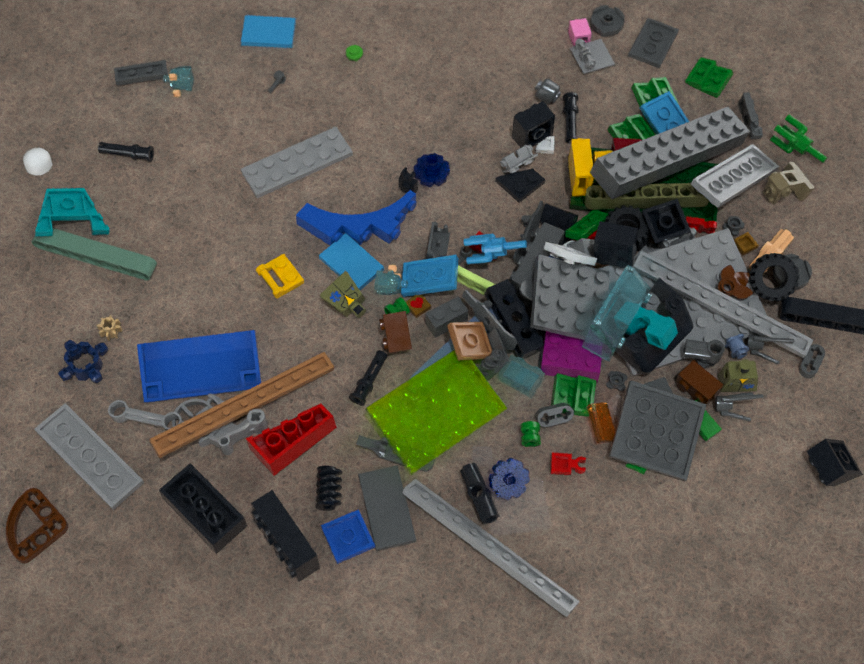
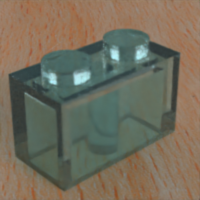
(522, 376)

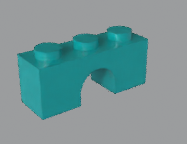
(659, 329)

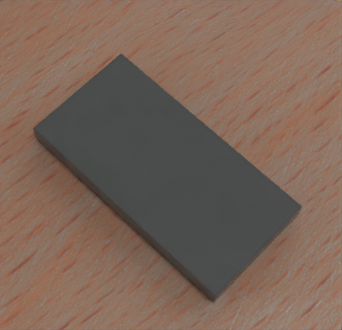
(387, 508)

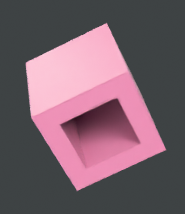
(579, 30)

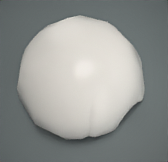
(37, 161)

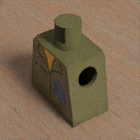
(344, 296)
(739, 376)

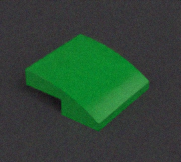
(709, 77)
(648, 91)
(632, 128)
(576, 392)

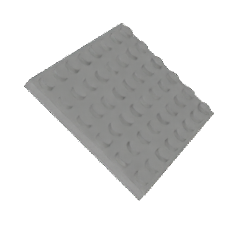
(704, 261)

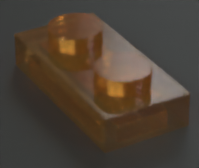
(601, 422)

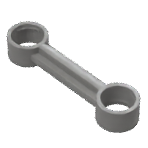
(141, 416)

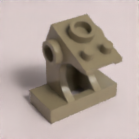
(783, 183)

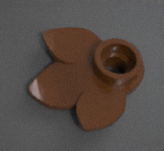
(735, 282)

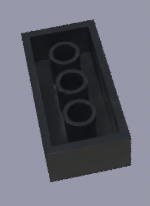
(203, 508)
(285, 536)

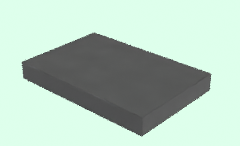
(653, 43)

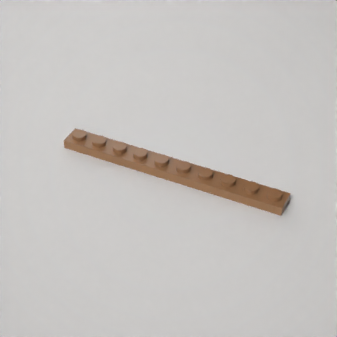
(240, 405)

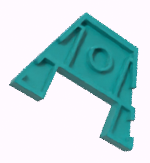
(66, 205)

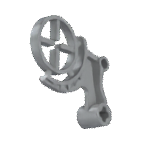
(230, 433)

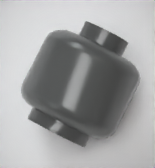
(547, 91)

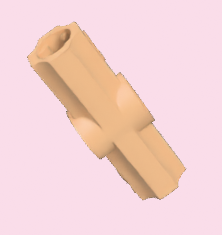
(776, 245)

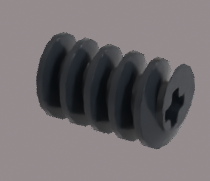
(327, 488)

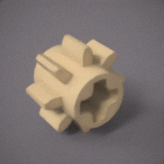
(109, 332)

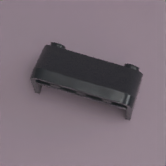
(645, 356)

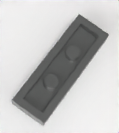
(140, 72)

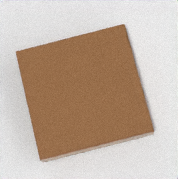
(469, 340)

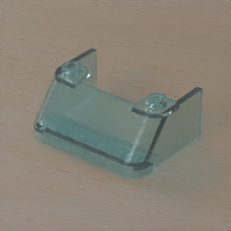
(617, 314)

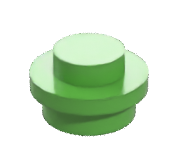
(354, 52)

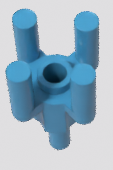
(491, 247)

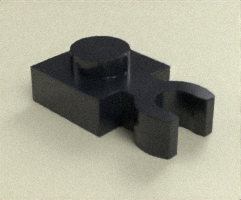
(407, 181)

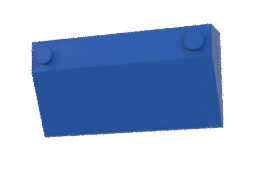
(199, 365)

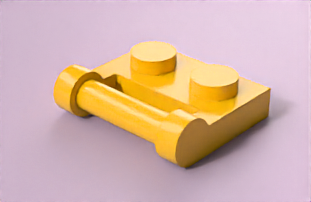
(284, 271)

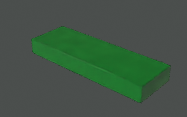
(586, 225)

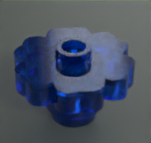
(431, 170)
(509, 478)

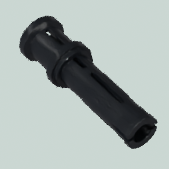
(570, 110)
(134, 151)
(366, 383)

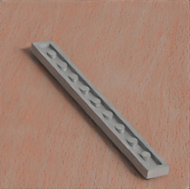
(722, 303)
(491, 547)

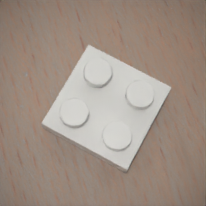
(569, 254)

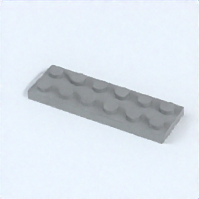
(296, 162)
(734, 175)
(89, 456)

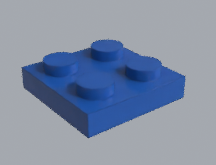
(347, 536)

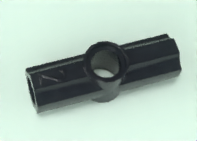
(484, 502)

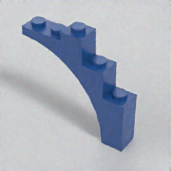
(332, 226)

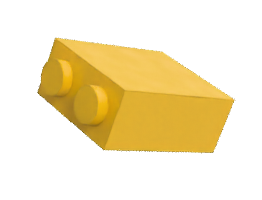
(580, 165)

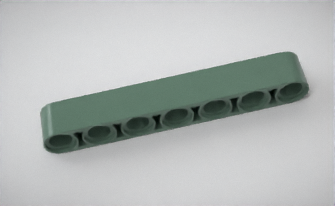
(97, 254)

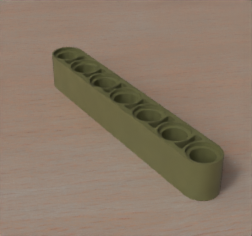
(640, 199)

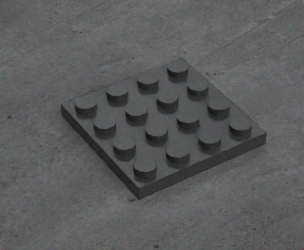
(567, 296)
(657, 430)

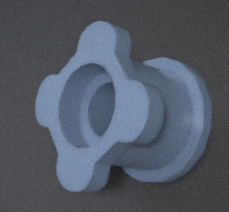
(737, 346)

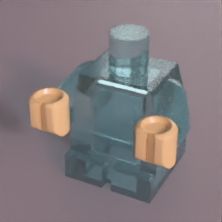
(180, 79)
(390, 282)

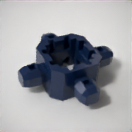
(91, 371)

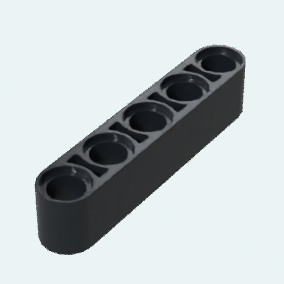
(822, 315)

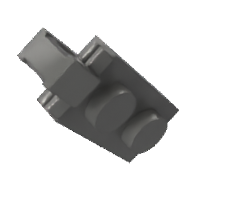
(749, 116)

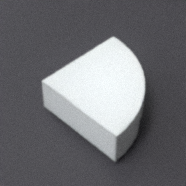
(546, 146)

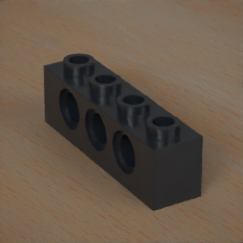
(507, 291)

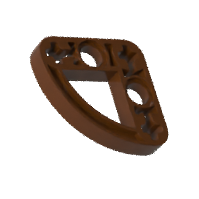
(48, 523)

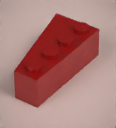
(292, 438)

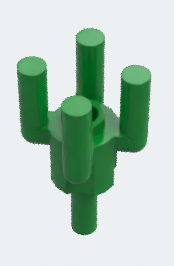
(797, 140)

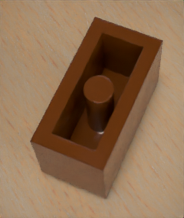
(396, 332)
(698, 383)

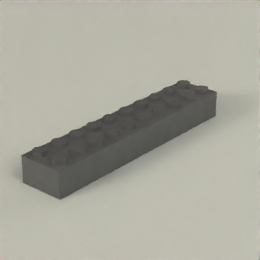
(669, 152)

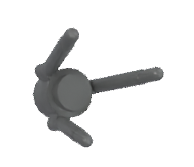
(757, 342)
(725, 403)

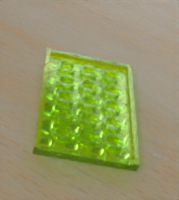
(435, 410)

